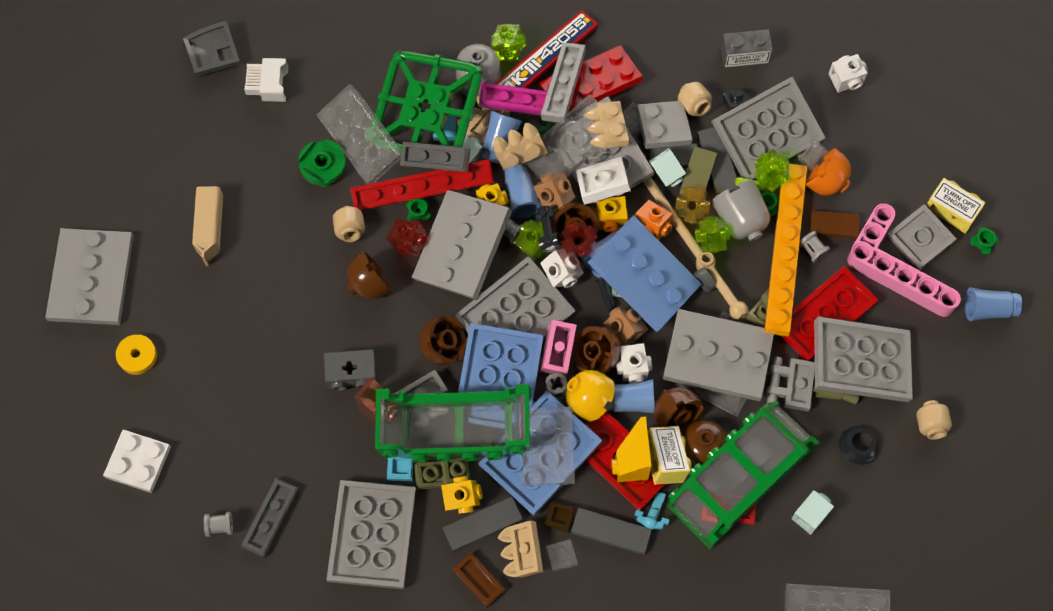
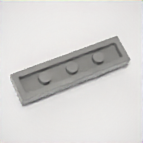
(563, 82)

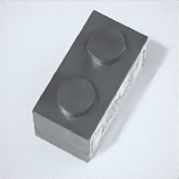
(746, 48)

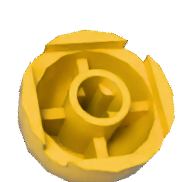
(589, 393)

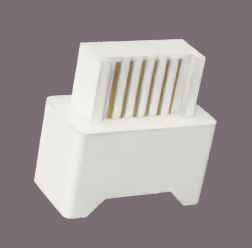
(267, 79)

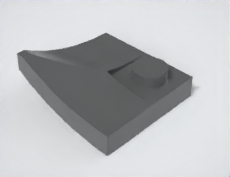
(211, 49)

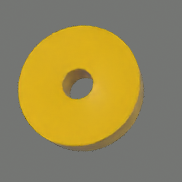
(143, 362)

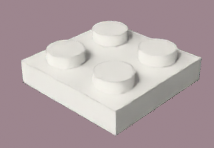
(603, 180)
(137, 461)

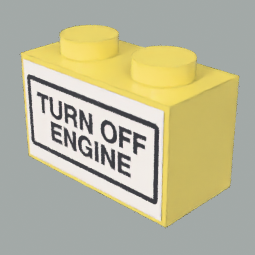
(955, 205)
(668, 455)

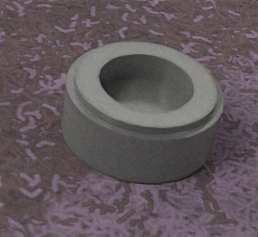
(706, 280)

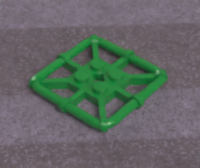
(436, 95)

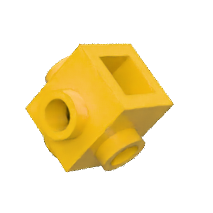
(492, 194)
(611, 213)
(453, 495)

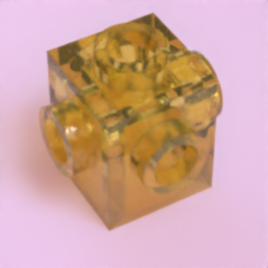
(692, 195)

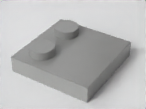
(664, 124)
(921, 237)

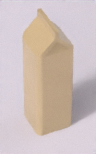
(207, 222)

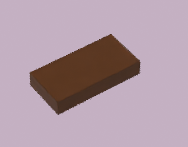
(834, 224)
(478, 580)

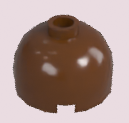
(574, 212)
(366, 277)
(443, 340)
(596, 349)
(677, 408)
(701, 439)

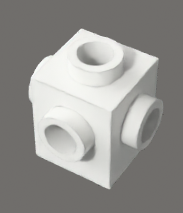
(848, 73)
(562, 268)
(634, 363)

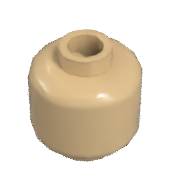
(695, 98)
(348, 223)
(934, 420)

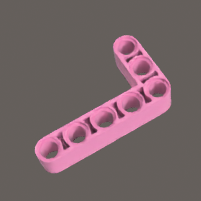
(896, 267)

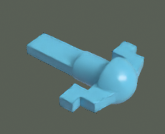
(651, 520)

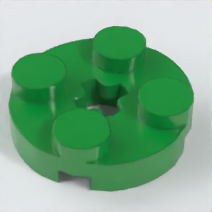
(326, 174)

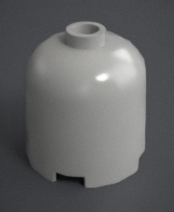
(485, 58)
(743, 211)

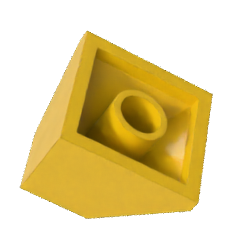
(633, 455)

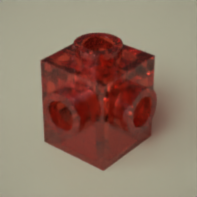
(578, 230)
(408, 237)

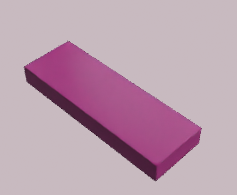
(512, 98)

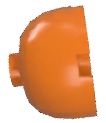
(830, 175)

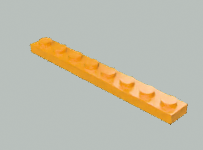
(785, 252)

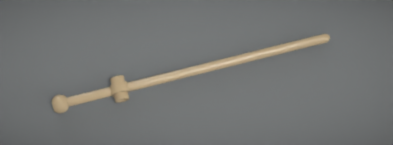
(737, 309)

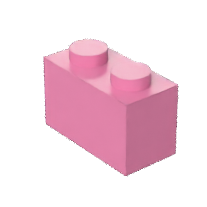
(557, 347)

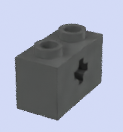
(338, 365)

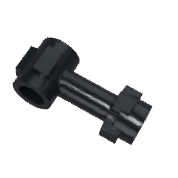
(550, 240)

